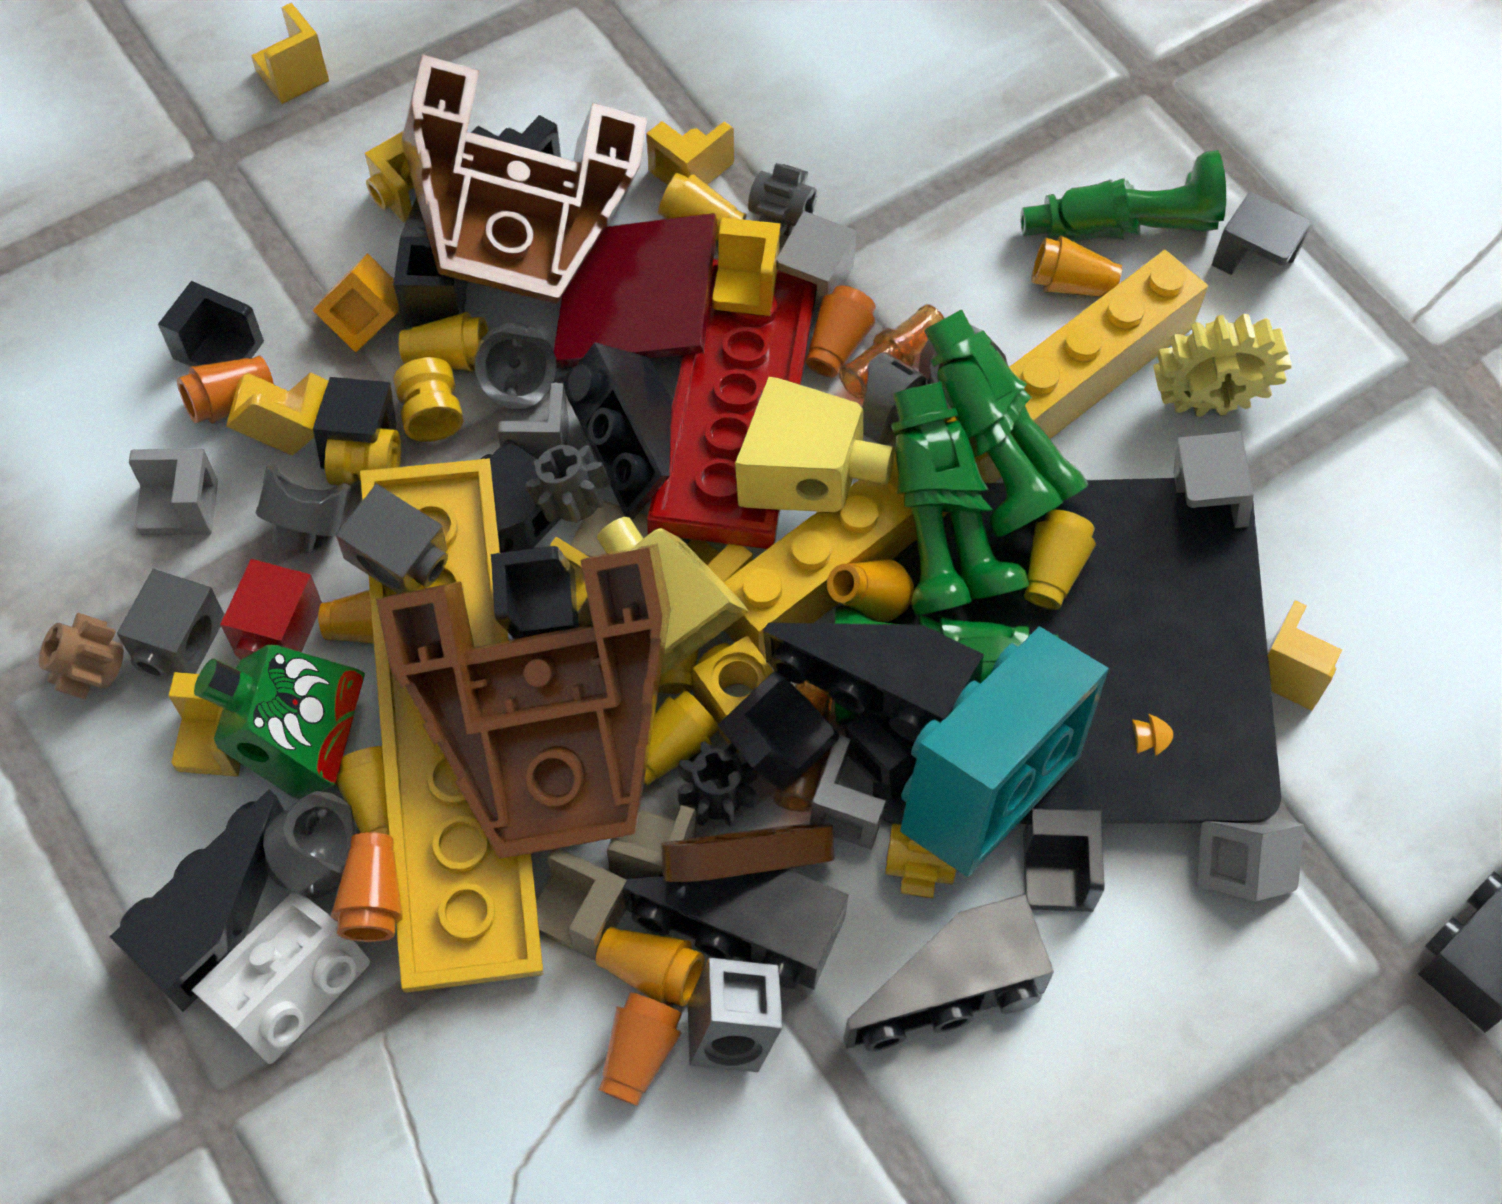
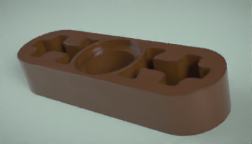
(747, 852)

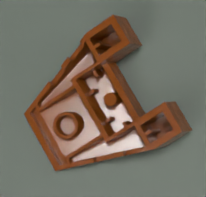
(505, 209)
(546, 724)

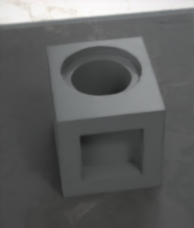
(393, 542)
(170, 625)
(734, 1015)

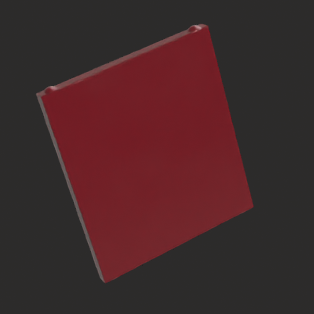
(641, 291)

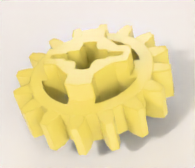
(1222, 365)

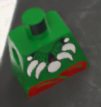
(284, 715)

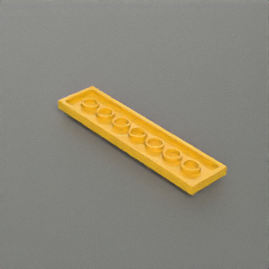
(460, 904)

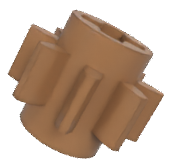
(81, 656)

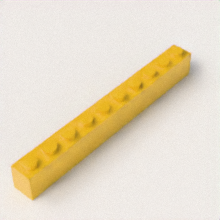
(1062, 377)

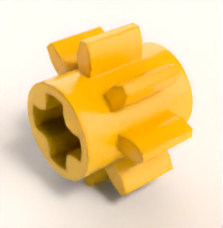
(915, 865)

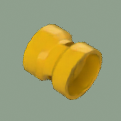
(426, 389)
(348, 458)

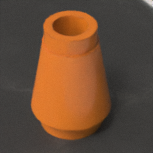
(840, 328)
(211, 387)
(368, 890)
(638, 1046)

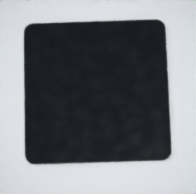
(1180, 626)

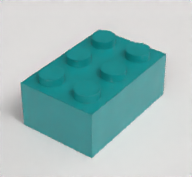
(1000, 749)

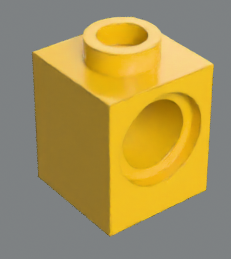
(724, 667)

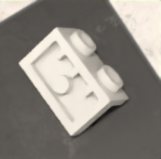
(282, 976)

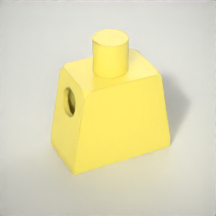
(806, 451)
(697, 597)

